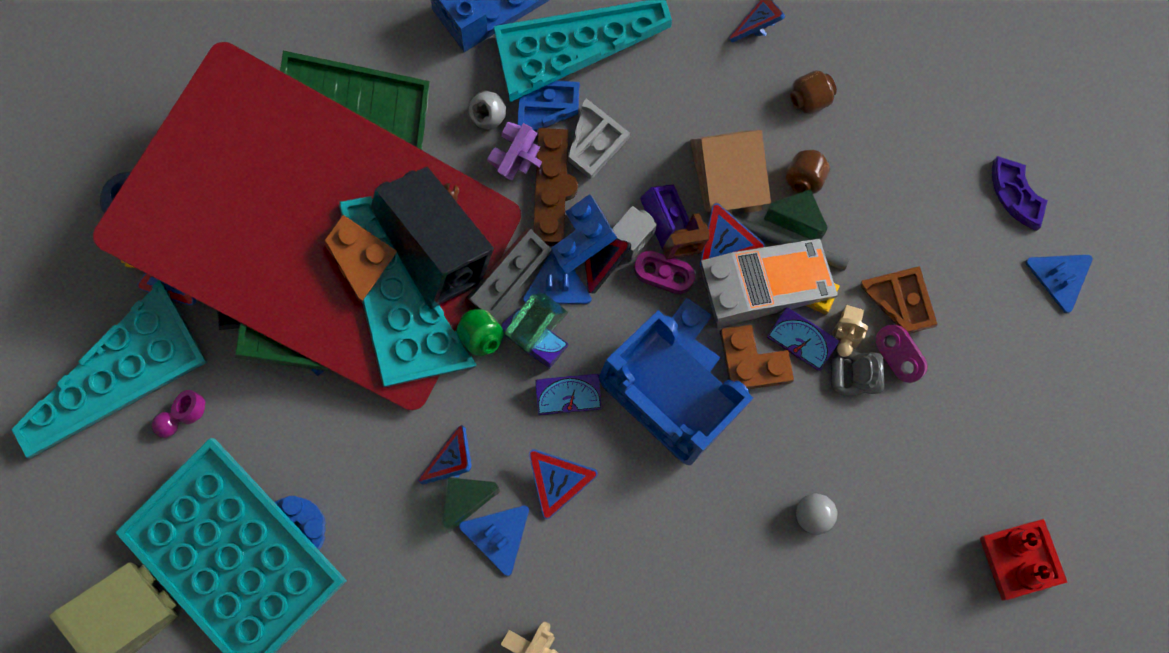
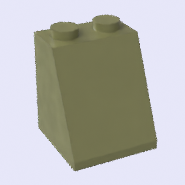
(116, 613)

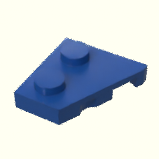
(549, 104)

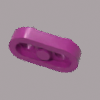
(664, 272)
(901, 352)

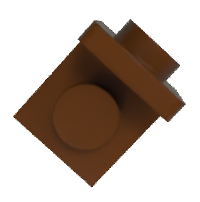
(688, 240)

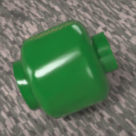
(480, 332)

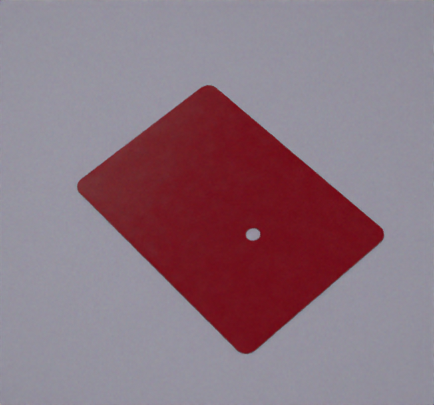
(248, 191)

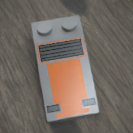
(766, 281)

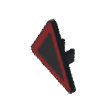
(604, 262)

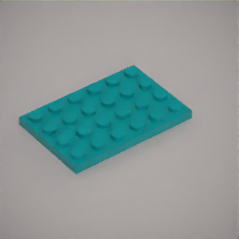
(230, 554)

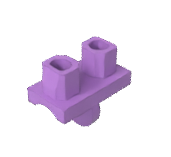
(520, 154)

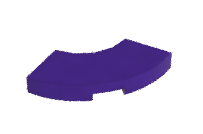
(1016, 194)

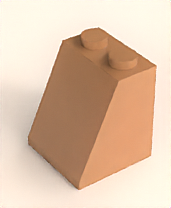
(732, 170)

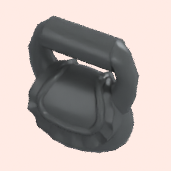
(866, 373)

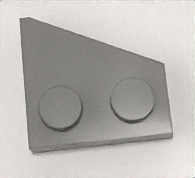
(595, 140)

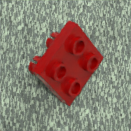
(1023, 559)

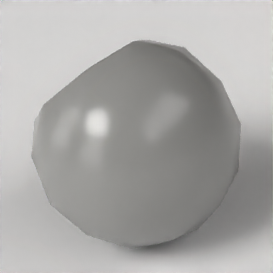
(487, 110)
(816, 513)

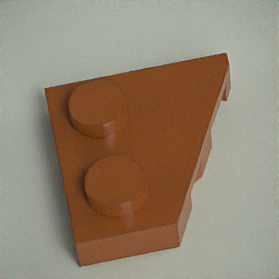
(359, 255)
(903, 298)

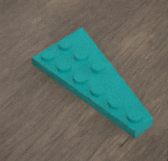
(559, 45)
(405, 333)
(125, 365)

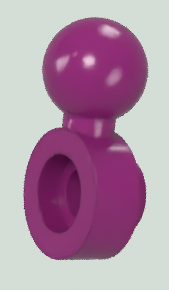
(185, 408)

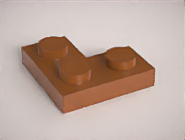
(747, 365)

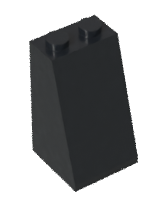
(432, 235)

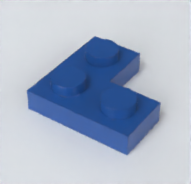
(590, 234)
(690, 322)

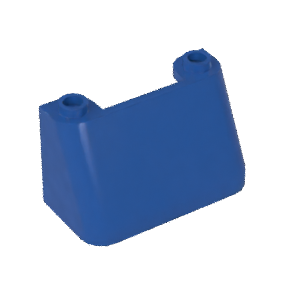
(671, 390)

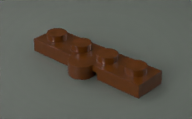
(552, 185)

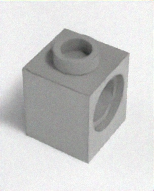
(635, 228)

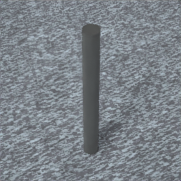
(779, 239)

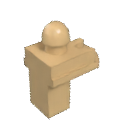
(849, 330)
(540, 643)

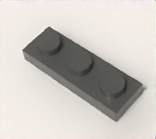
(509, 272)

